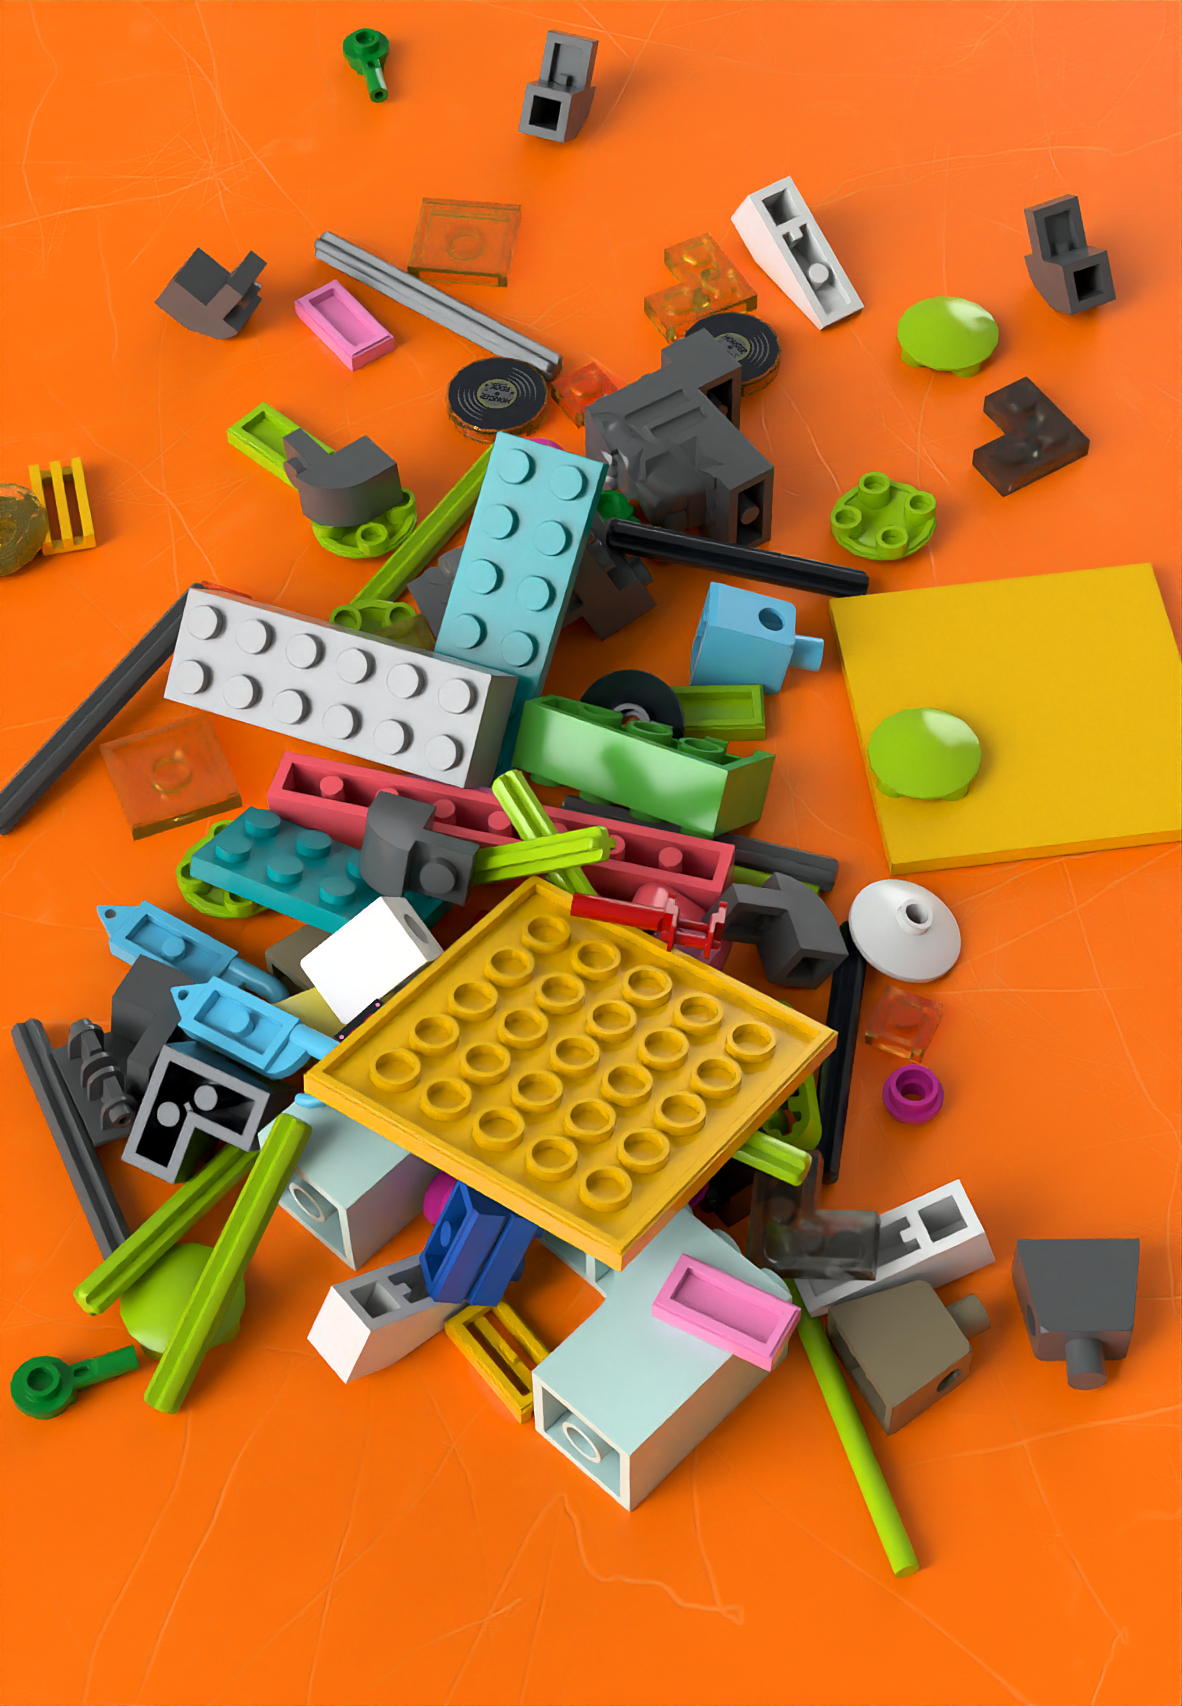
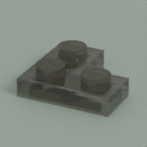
(1035, 438)
(806, 1242)

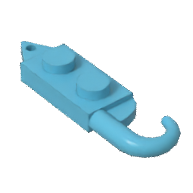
(179, 945)
(250, 1031)

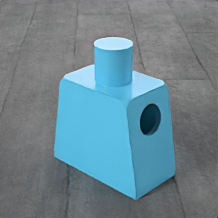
(749, 641)

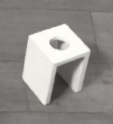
(371, 956)

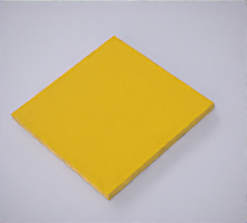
(1060, 683)
(572, 1070)

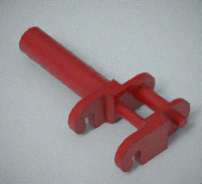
(653, 918)

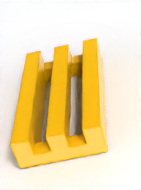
(57, 477)
(474, 1314)

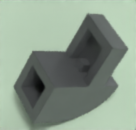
(563, 94)
(1061, 263)
(210, 297)
(342, 486)
(407, 855)
(789, 927)
(147, 1016)

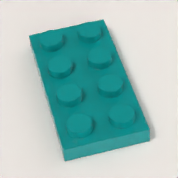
(295, 872)

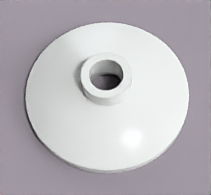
(904, 931)

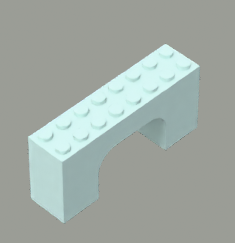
(620, 1391)

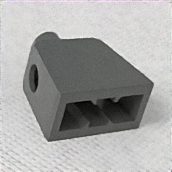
(1078, 1302)

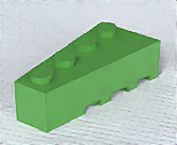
(641, 766)

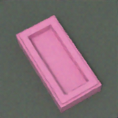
(344, 325)
(726, 1312)

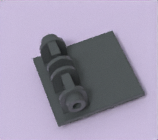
(96, 1078)

